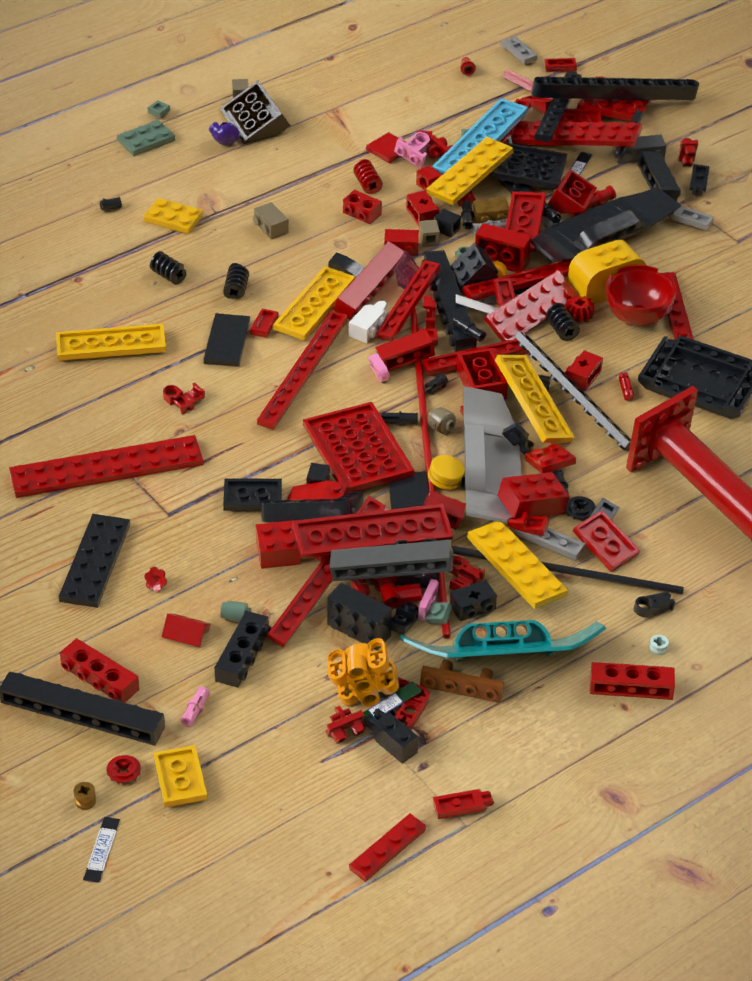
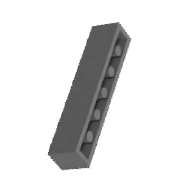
(391, 560)

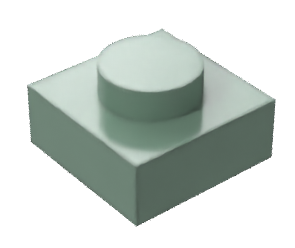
(158, 109)
(439, 613)

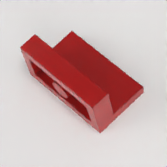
(184, 629)

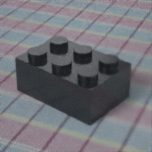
(358, 615)

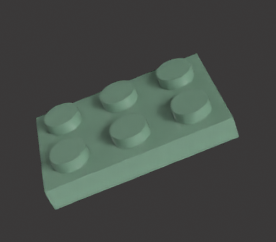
(145, 137)

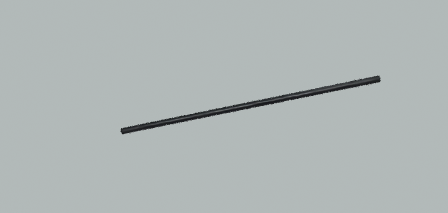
(587, 573)

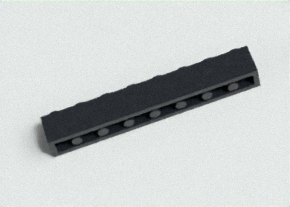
(444, 292)
(82, 708)

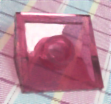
(405, 270)

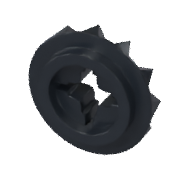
(581, 503)

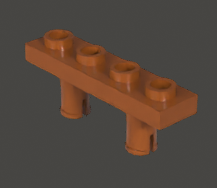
(462, 684)

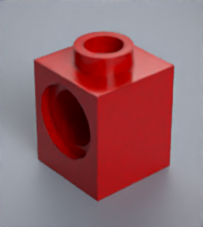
(426, 177)

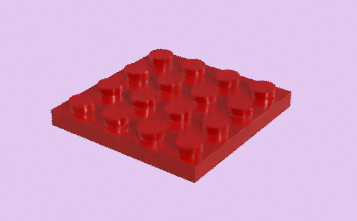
(615, 108)

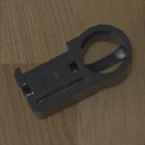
(655, 603)

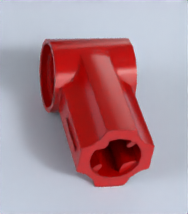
(395, 595)

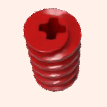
(367, 176)

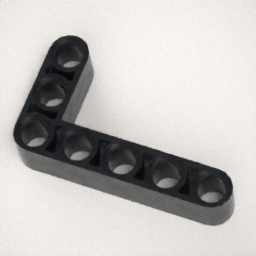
(310, 508)

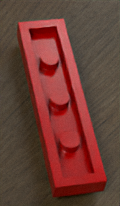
(387, 847)

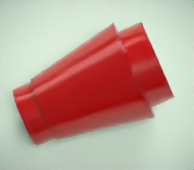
(467, 66)

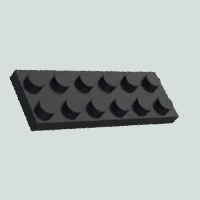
(94, 560)

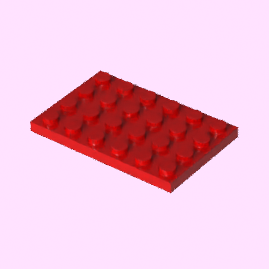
(358, 447)

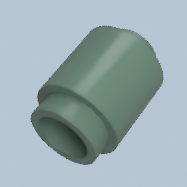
(233, 610)

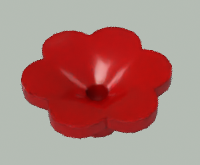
(155, 579)

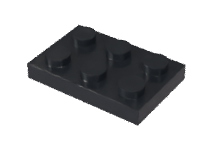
(247, 493)

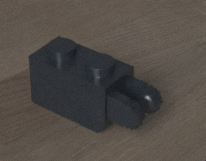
(392, 735)

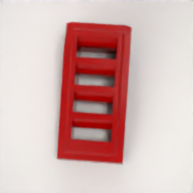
(539, 104)

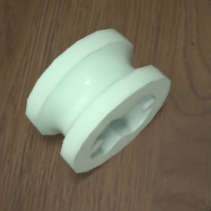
(659, 639)

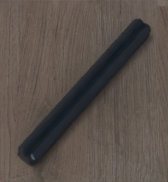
(622, 149)

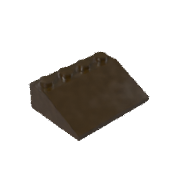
(255, 114)

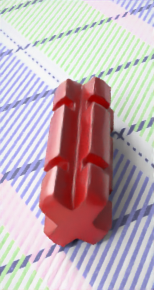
(626, 386)

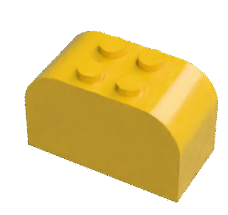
(593, 266)

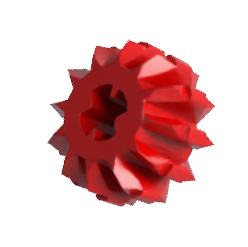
(580, 308)

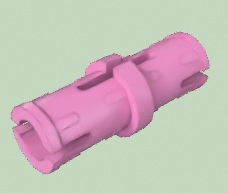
(190, 715)

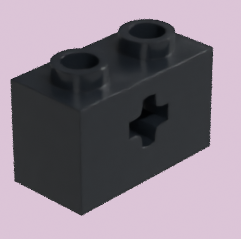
(473, 600)

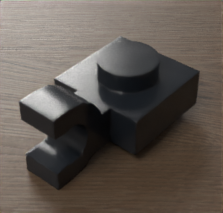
(518, 435)

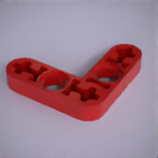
(414, 702)

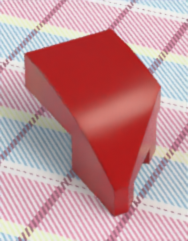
(530, 524)

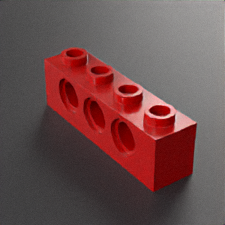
(99, 671)
(632, 680)

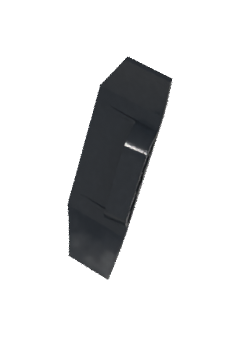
(605, 224)

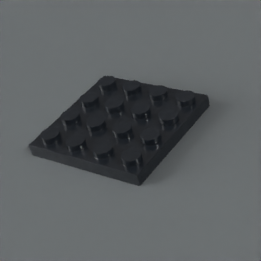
(532, 167)

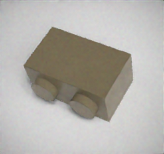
(271, 220)

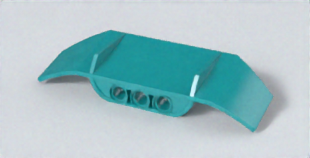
(535, 640)

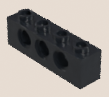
(242, 649)

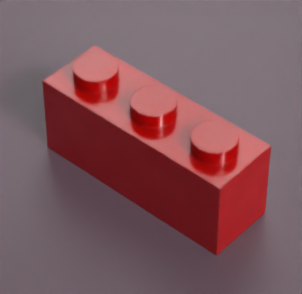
(406, 350)

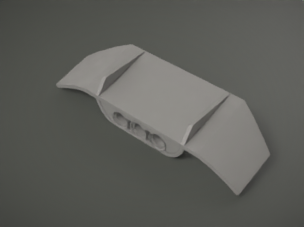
(487, 453)

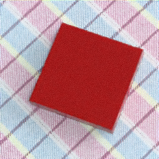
(384, 147)

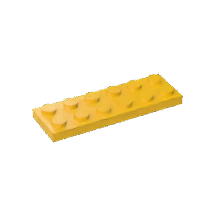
(469, 170)
(313, 303)
(110, 342)
(534, 399)
(517, 564)

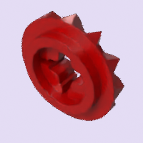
(123, 762)

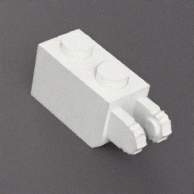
(367, 321)

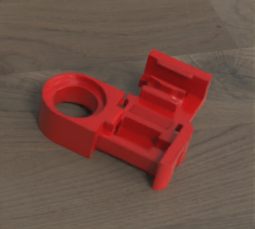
(430, 306)
(186, 401)
(465, 574)

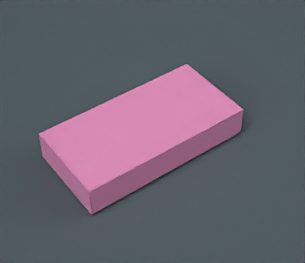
(428, 598)

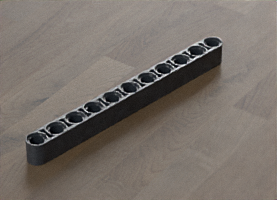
(614, 88)

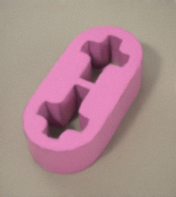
(378, 367)

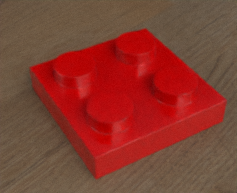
(550, 458)

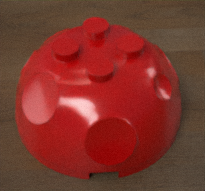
(640, 295)

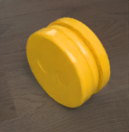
(446, 472)

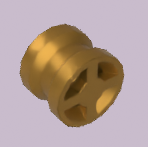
(84, 801)

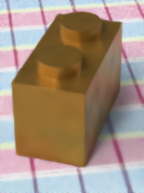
(490, 209)

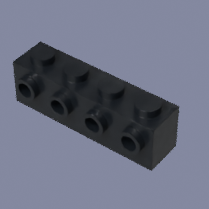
(658, 174)

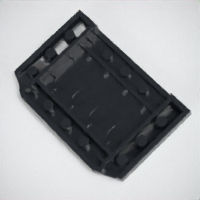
(718, 375)

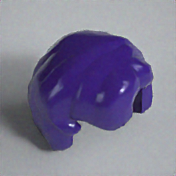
(224, 133)

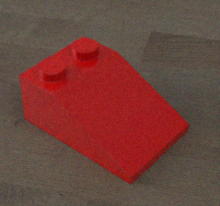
(318, 490)

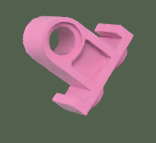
(414, 149)

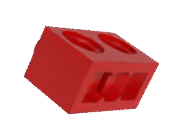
(362, 206)

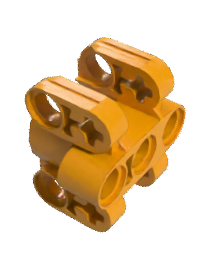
(363, 673)

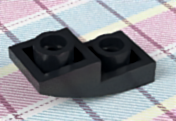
(345, 264)
(404, 618)

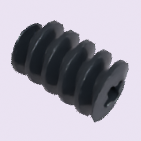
(168, 267)
(236, 281)
(562, 322)

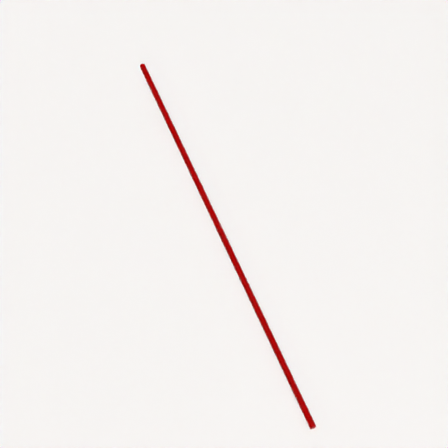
(428, 456)

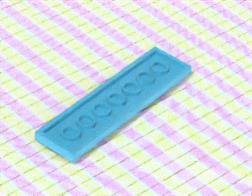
(492, 124)

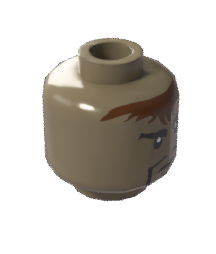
(442, 420)

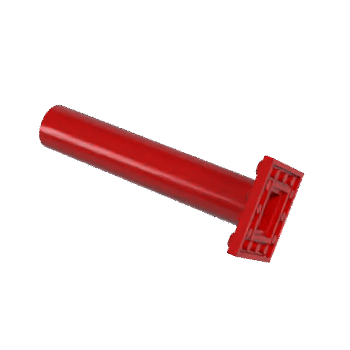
(667, 433)

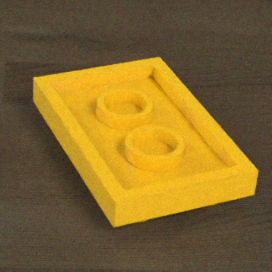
(173, 215)
(180, 776)

